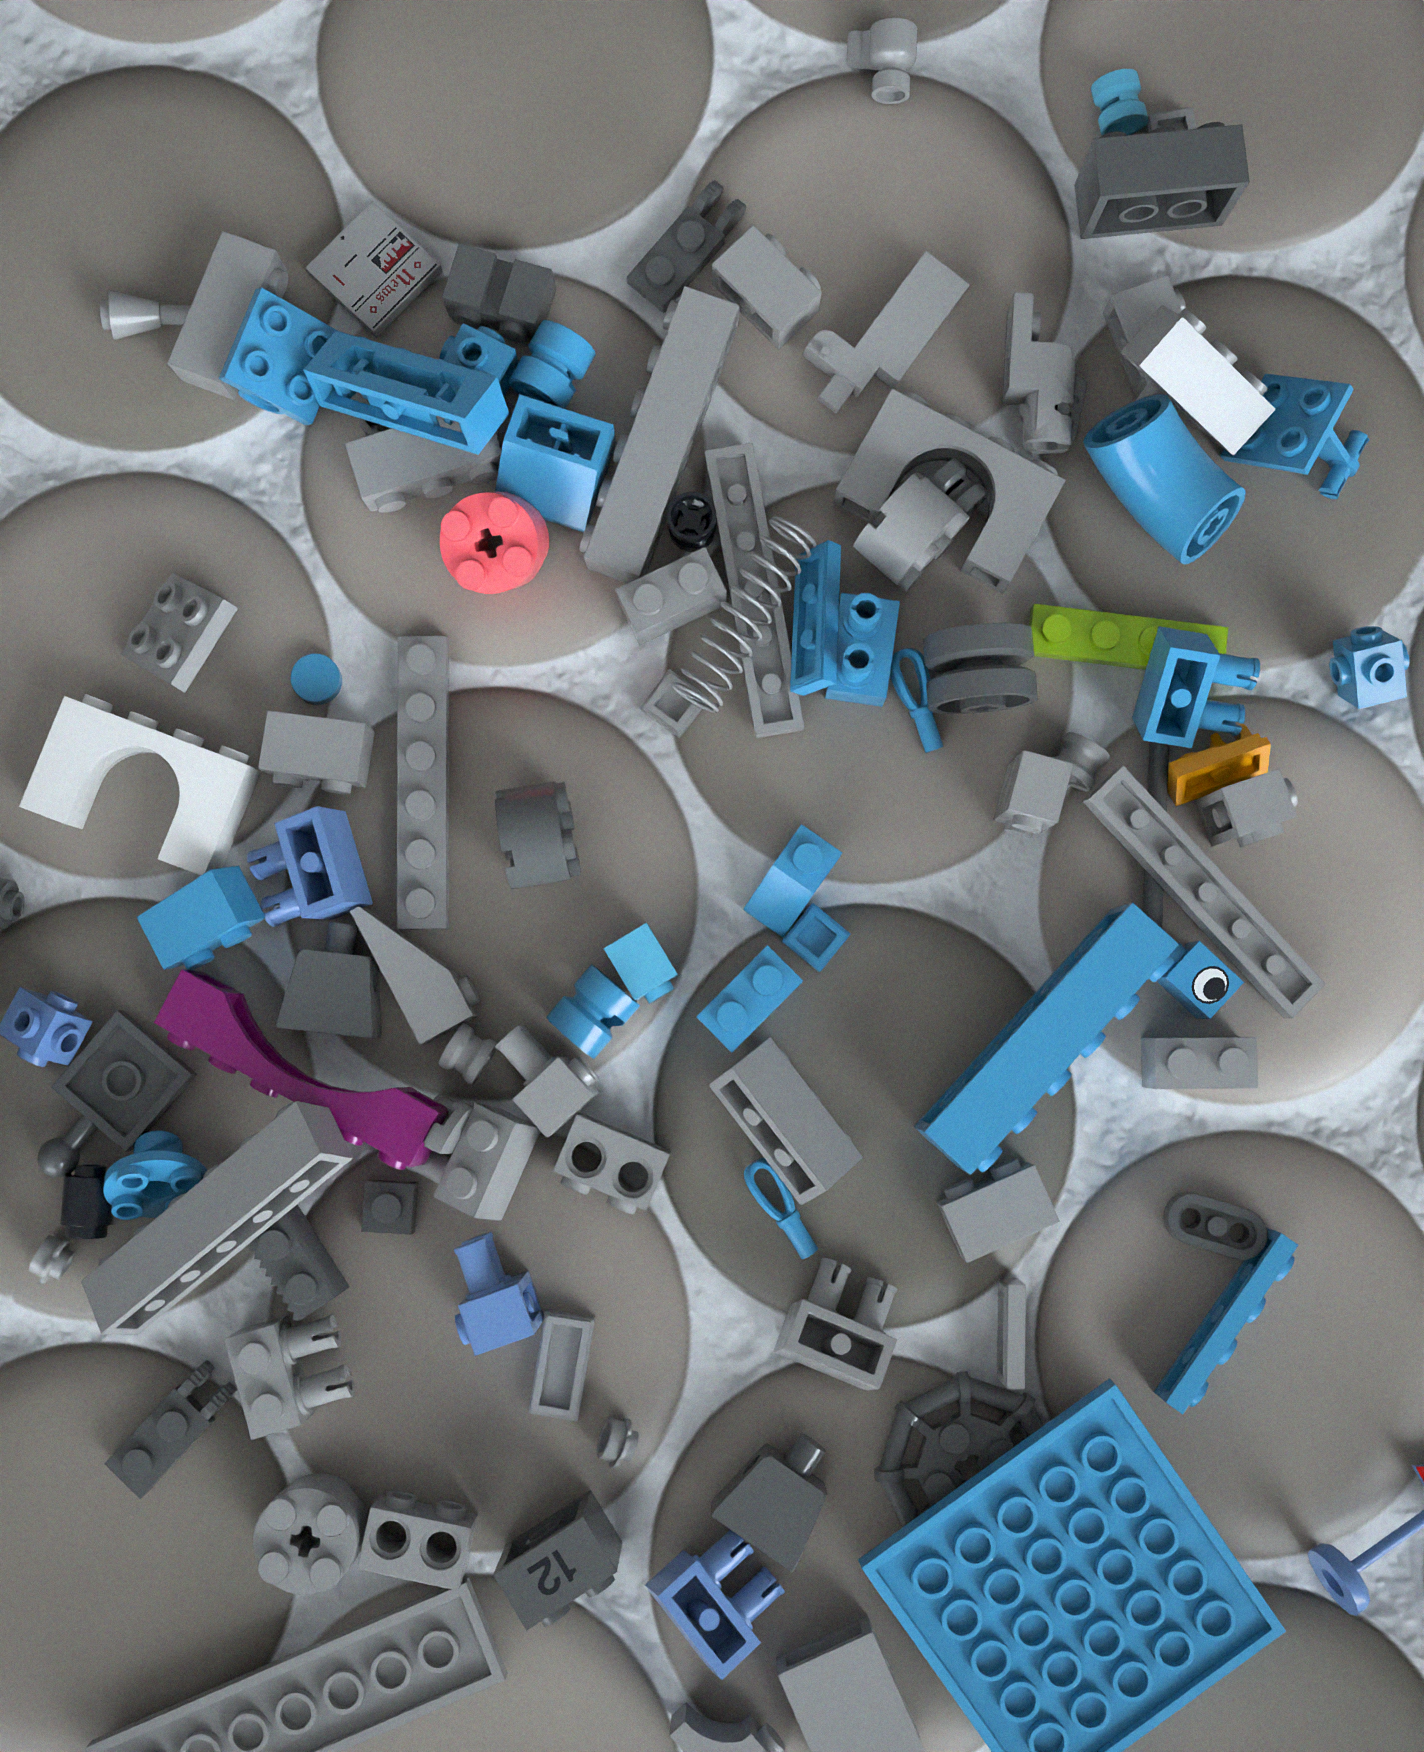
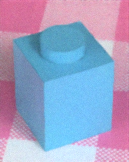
(642, 964)

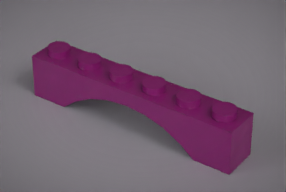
(219, 1022)

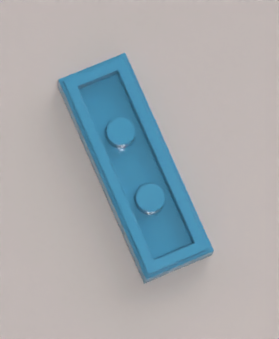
(816, 620)

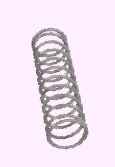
(696, 697)

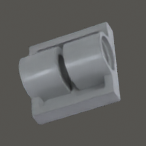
(178, 631)

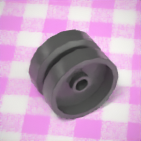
(980, 668)

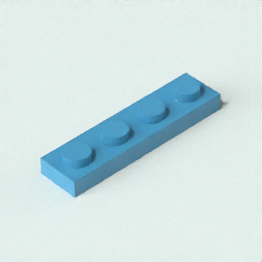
(1215, 1337)

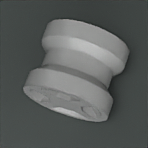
(1086, 759)
(468, 1054)

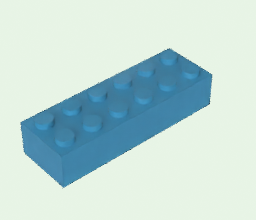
(1047, 1037)

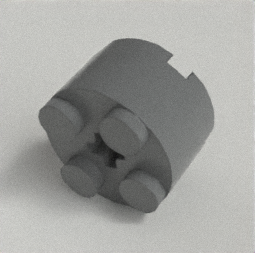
(537, 834)

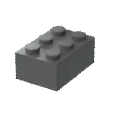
(1161, 180)

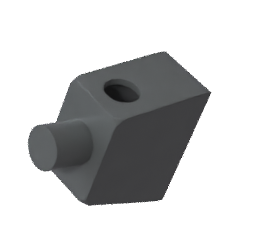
(334, 989)
(775, 1500)

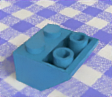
(555, 461)

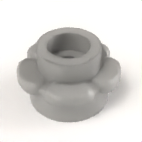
(52, 1259)
(617, 1441)

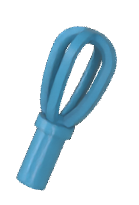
(920, 713)
(787, 1220)

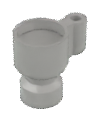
(890, 50)

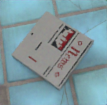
(374, 269)

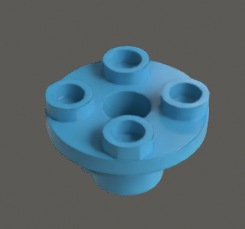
(151, 1176)

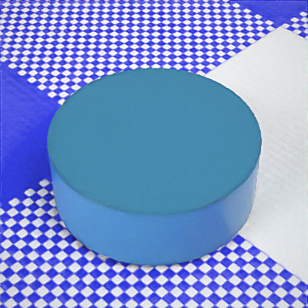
(316, 679)

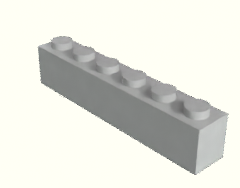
(662, 435)
(216, 1218)

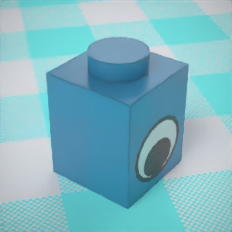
(1199, 980)

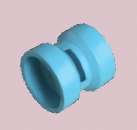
(1119, 102)

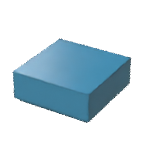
(816, 937)

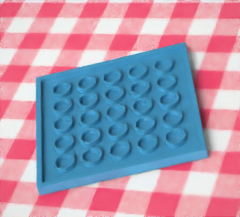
(1072, 1588)

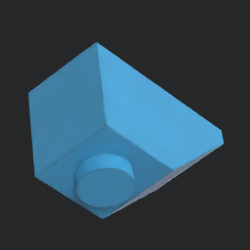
(792, 880)

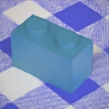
(201, 918)
(749, 998)

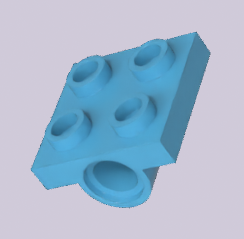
(271, 354)

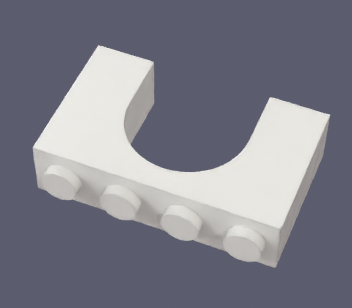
(92, 740)

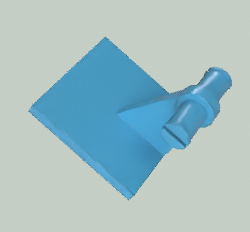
(1303, 431)

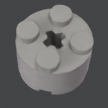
(911, 530)
(286, 1551)

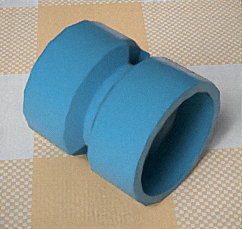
(554, 362)
(592, 1011)

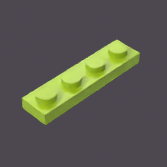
(1105, 636)

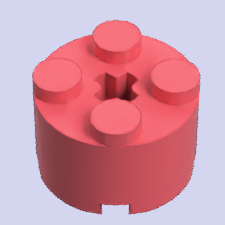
(478, 519)

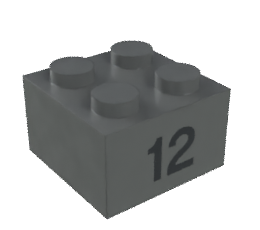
(559, 1562)

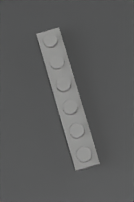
(739, 524)
(423, 783)
(1204, 892)

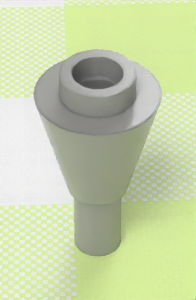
(133, 315)

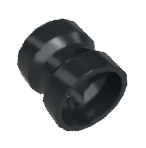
(688, 512)

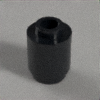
(84, 1206)

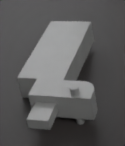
(892, 338)

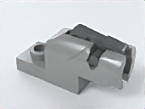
(1040, 381)

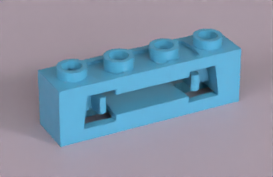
(407, 391)

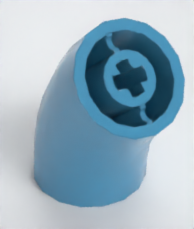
(1164, 476)

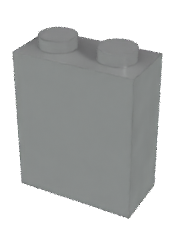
(848, 1694)

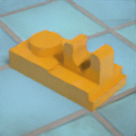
(1218, 766)

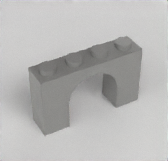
(913, 434)

